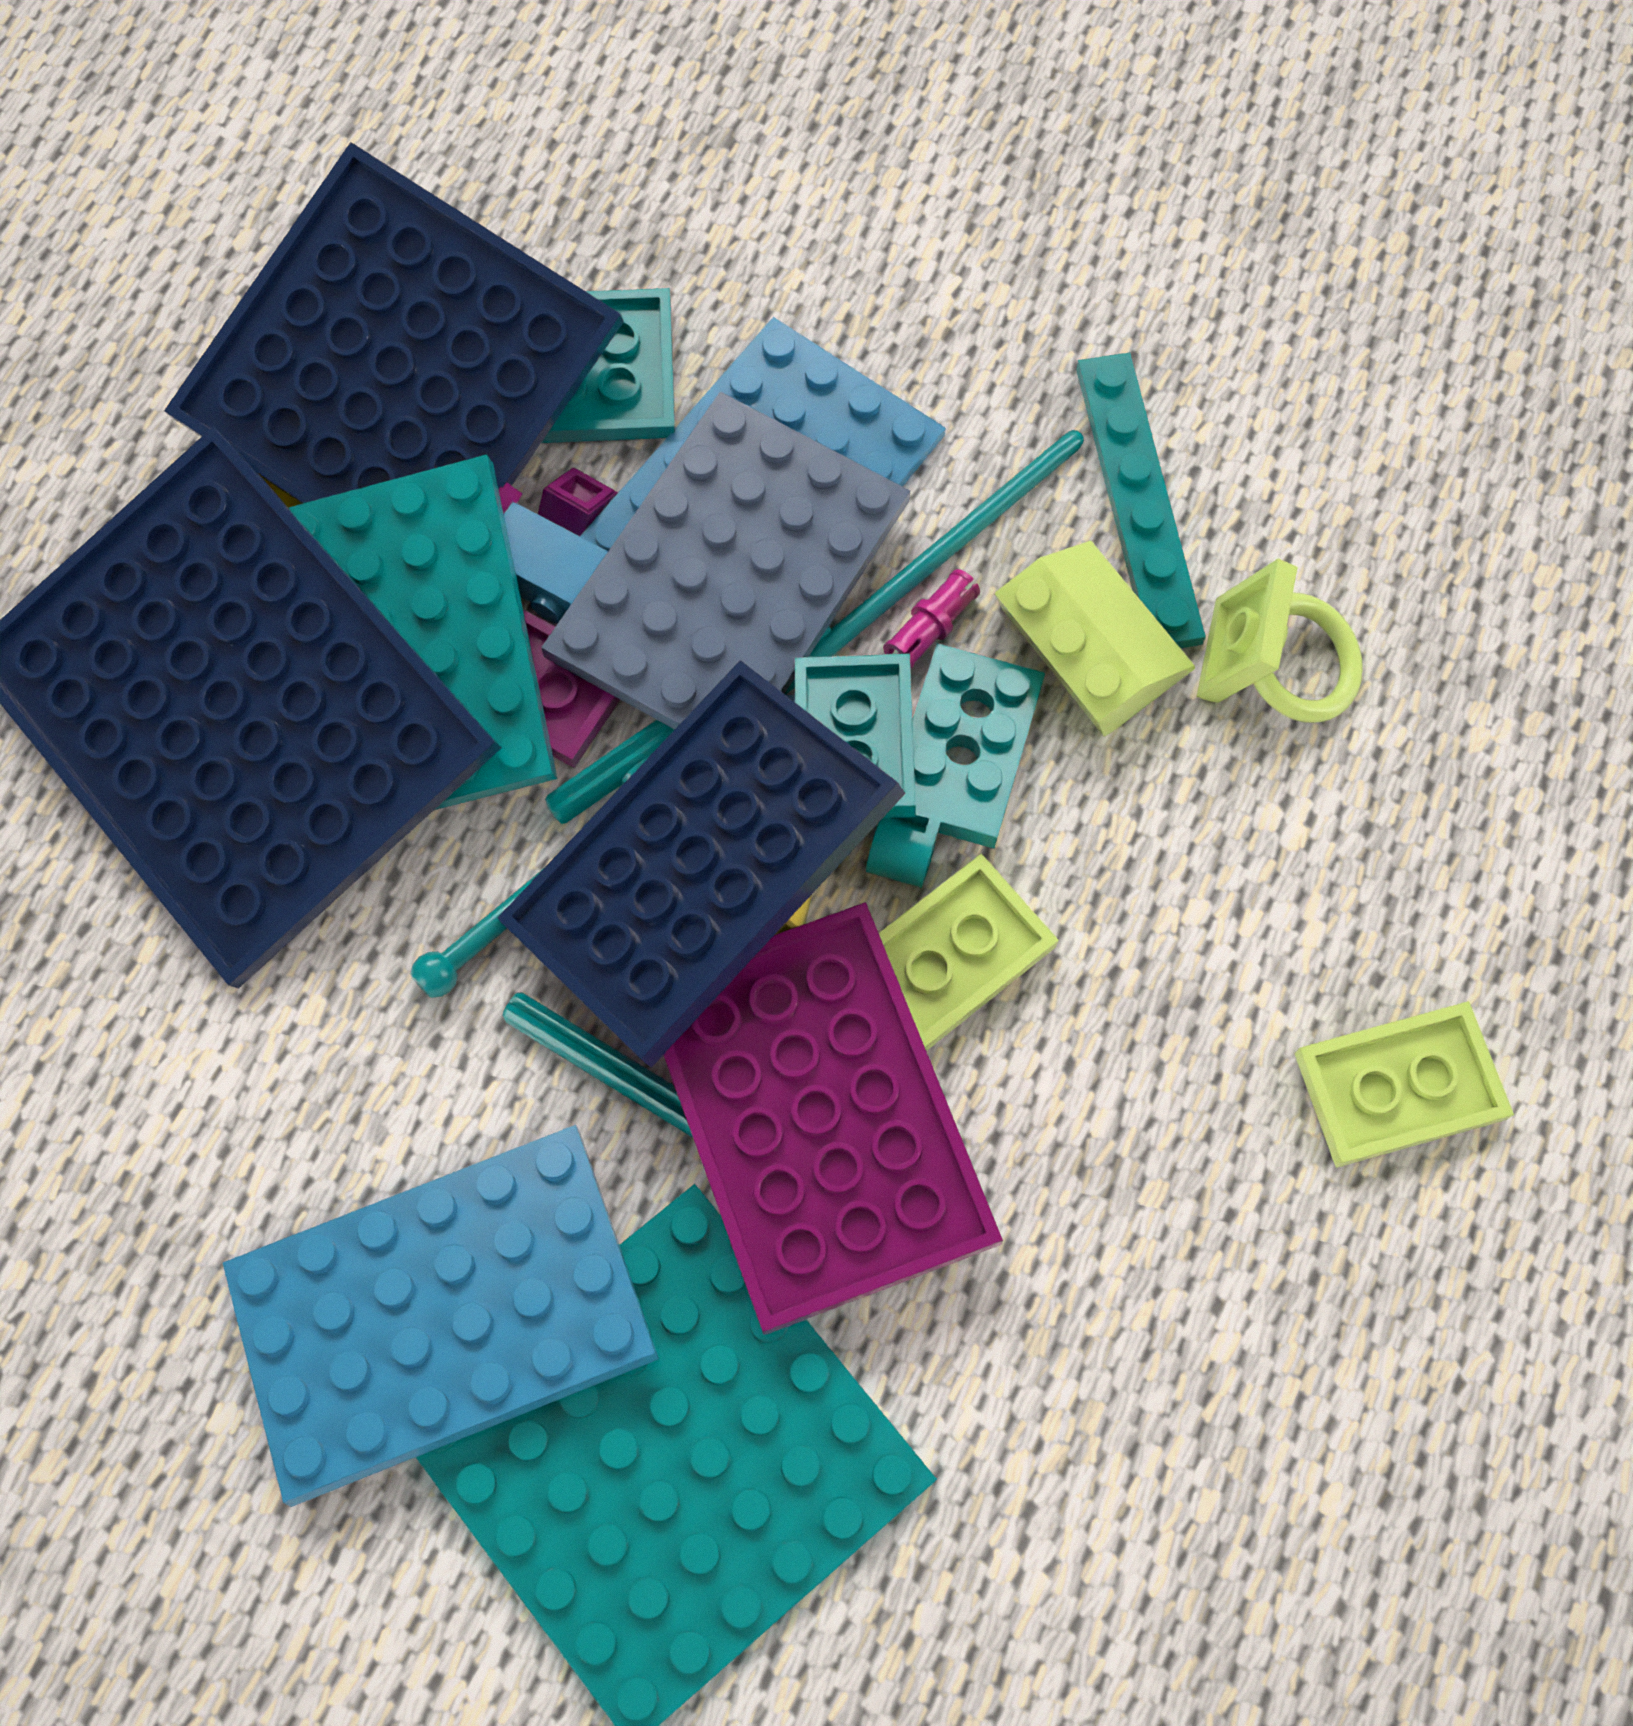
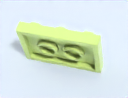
(963, 947)
(1403, 1084)

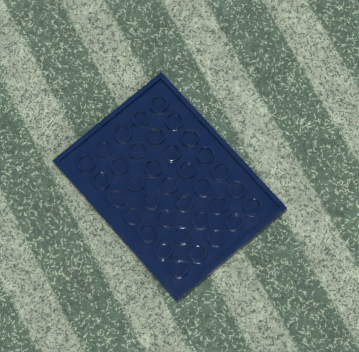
(231, 707)

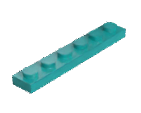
(1139, 495)

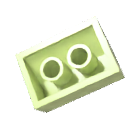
(1093, 634)

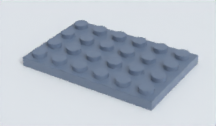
(726, 563)

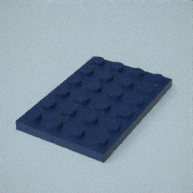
(699, 860)

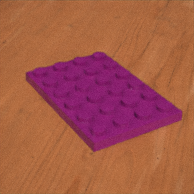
(826, 1126)

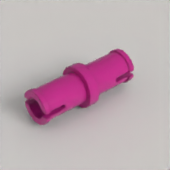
(933, 616)

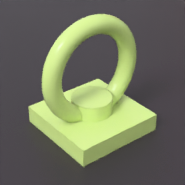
(1249, 639)

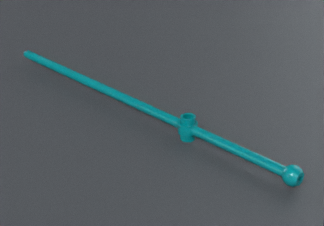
(437, 971)

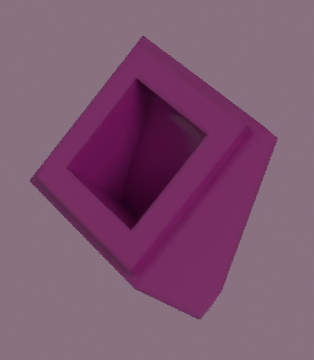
(574, 500)

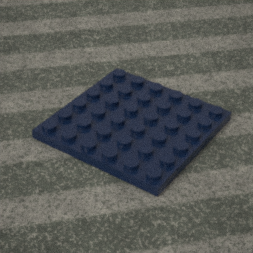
(392, 343)

